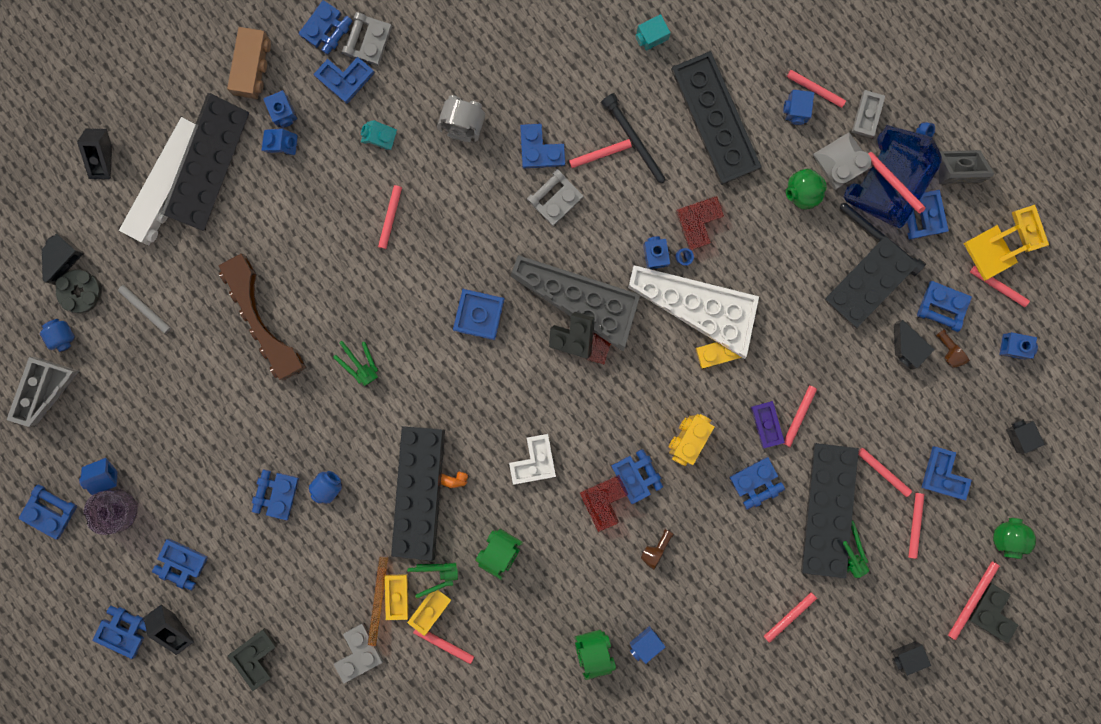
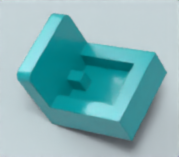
(378, 134)

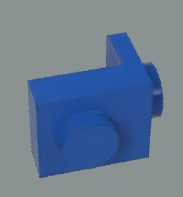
(279, 141)

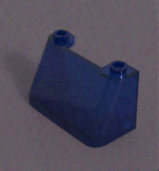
(912, 160)

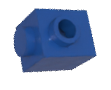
(799, 107)
(280, 109)
(656, 253)
(1018, 346)
(98, 476)
(646, 645)

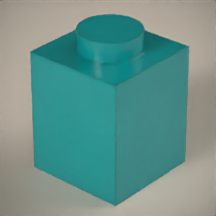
(652, 32)

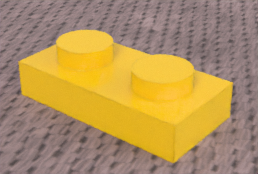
(1032, 228)
(714, 354)
(396, 597)
(429, 611)

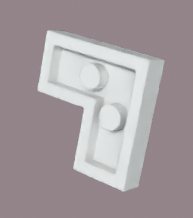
(538, 466)

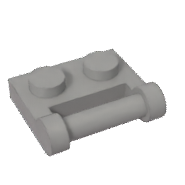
(374, 40)
(560, 203)

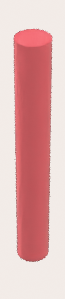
(816, 88)
(600, 153)
(390, 217)
(1002, 288)
(799, 416)
(899, 485)
(916, 525)
(790, 617)
(450, 648)

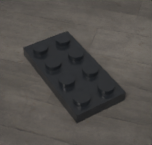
(871, 282)

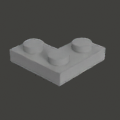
(362, 657)

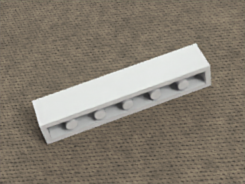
(146, 211)

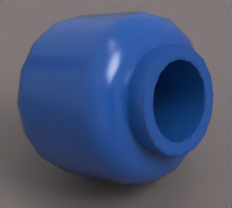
(57, 335)
(325, 487)

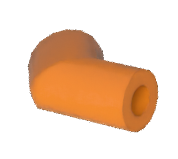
(451, 482)

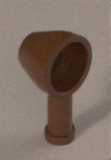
(956, 356)
(652, 555)

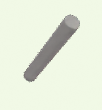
(144, 309)

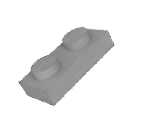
(868, 114)

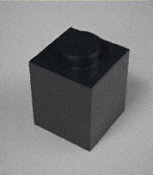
(1024, 436)
(910, 658)

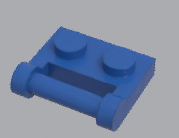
(932, 218)
(945, 299)
(43, 517)

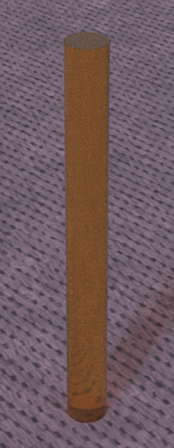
(377, 603)

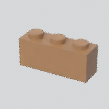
(248, 63)

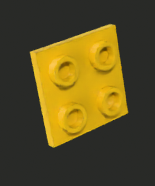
(991, 251)

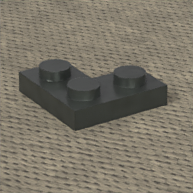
(577, 339)
(988, 614)
(248, 661)

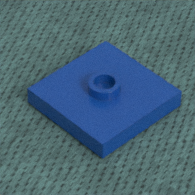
(478, 314)

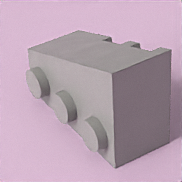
(39, 390)

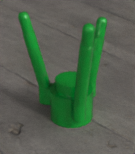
(365, 373)
(856, 564)
(446, 572)

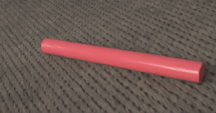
(896, 183)
(973, 601)

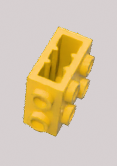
(691, 440)

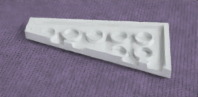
(713, 310)

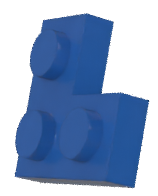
(345, 83)
(535, 153)
(939, 476)

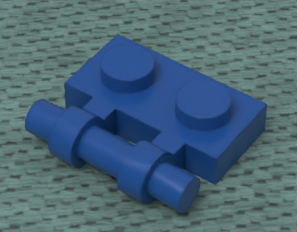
(320, 24)
(753, 477)
(632, 479)
(281, 497)
(183, 559)
(119, 638)

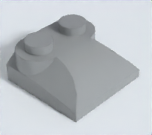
(842, 160)

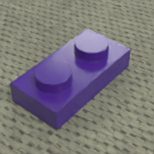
(767, 424)

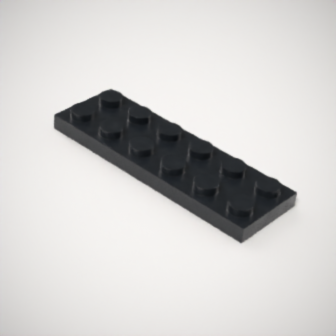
(716, 118)
(205, 162)
(418, 493)
(829, 510)

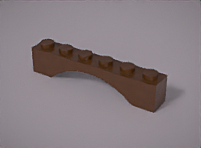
(241, 280)

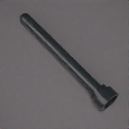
(611, 104)
(878, 235)

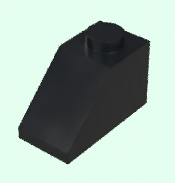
(96, 153)
(58, 257)
(910, 346)
(167, 630)

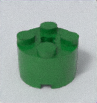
(499, 553)
(594, 655)

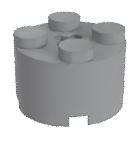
(461, 119)

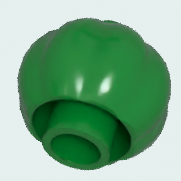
(806, 189)
(1014, 538)

